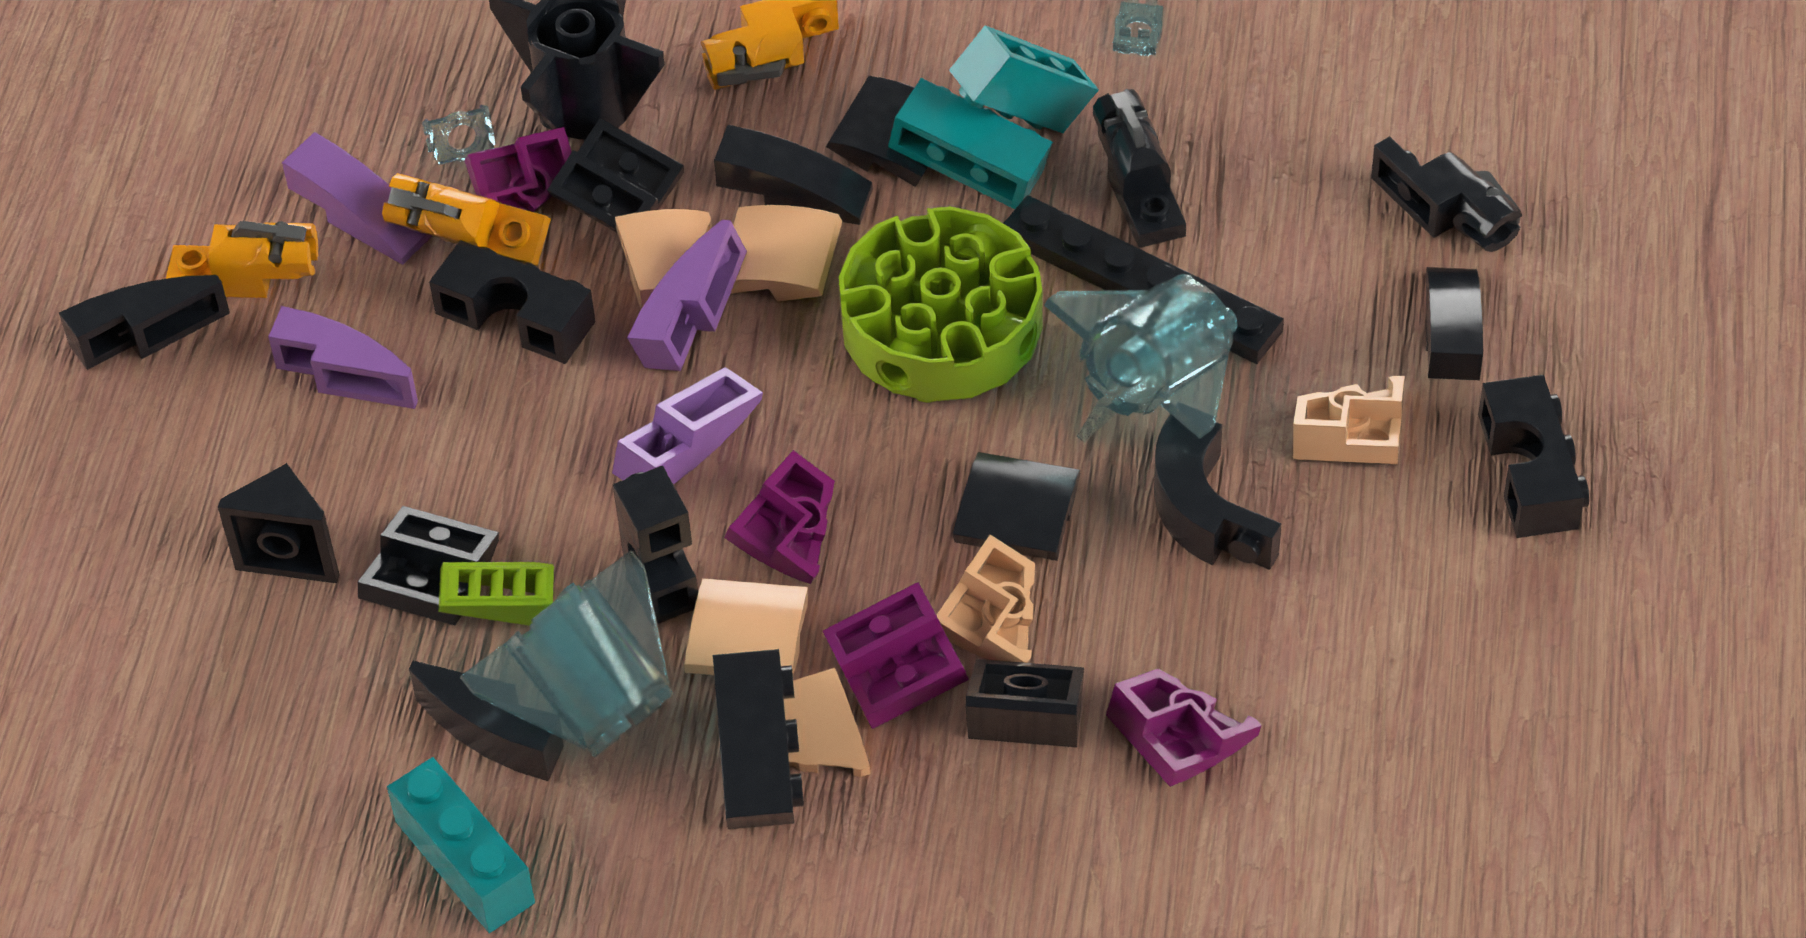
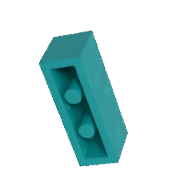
(1022, 80)
(969, 143)
(461, 844)

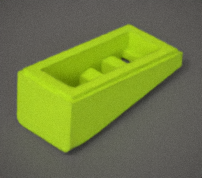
(516, 576)

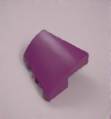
(520, 171)
(787, 519)
(1176, 725)

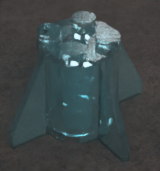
(1151, 350)
(583, 661)

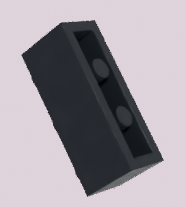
(756, 739)

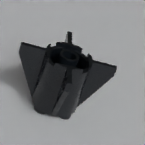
(578, 61)

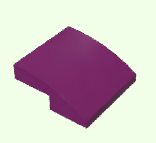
(895, 655)

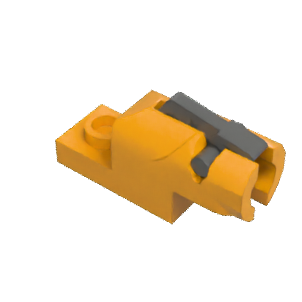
(767, 40)
(465, 217)
(249, 256)

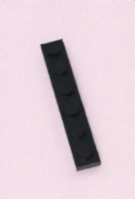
(1123, 267)

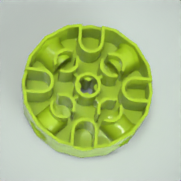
(941, 304)

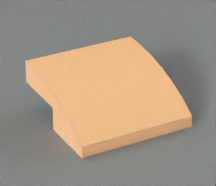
(785, 249)
(744, 619)

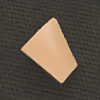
(656, 242)
(1350, 424)
(992, 605)
(825, 726)

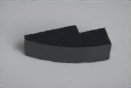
(789, 174)
(142, 317)
(1453, 323)
(483, 725)

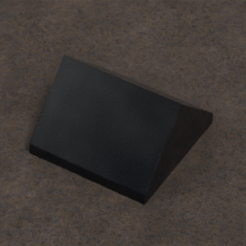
(278, 529)
(1024, 703)

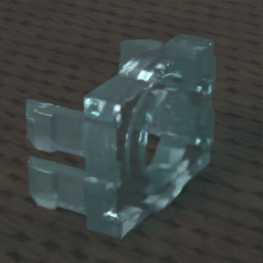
(1131, 12)
(439, 130)

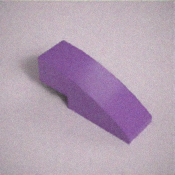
(349, 195)
(688, 299)
(340, 359)
(688, 426)

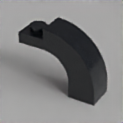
(1195, 512)

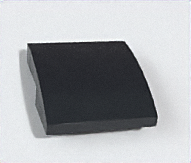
(867, 129)
(615, 176)
(1017, 504)
(411, 561)

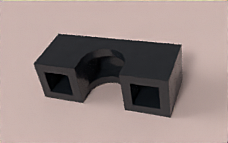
(479, 282)
(1527, 421)
(657, 529)

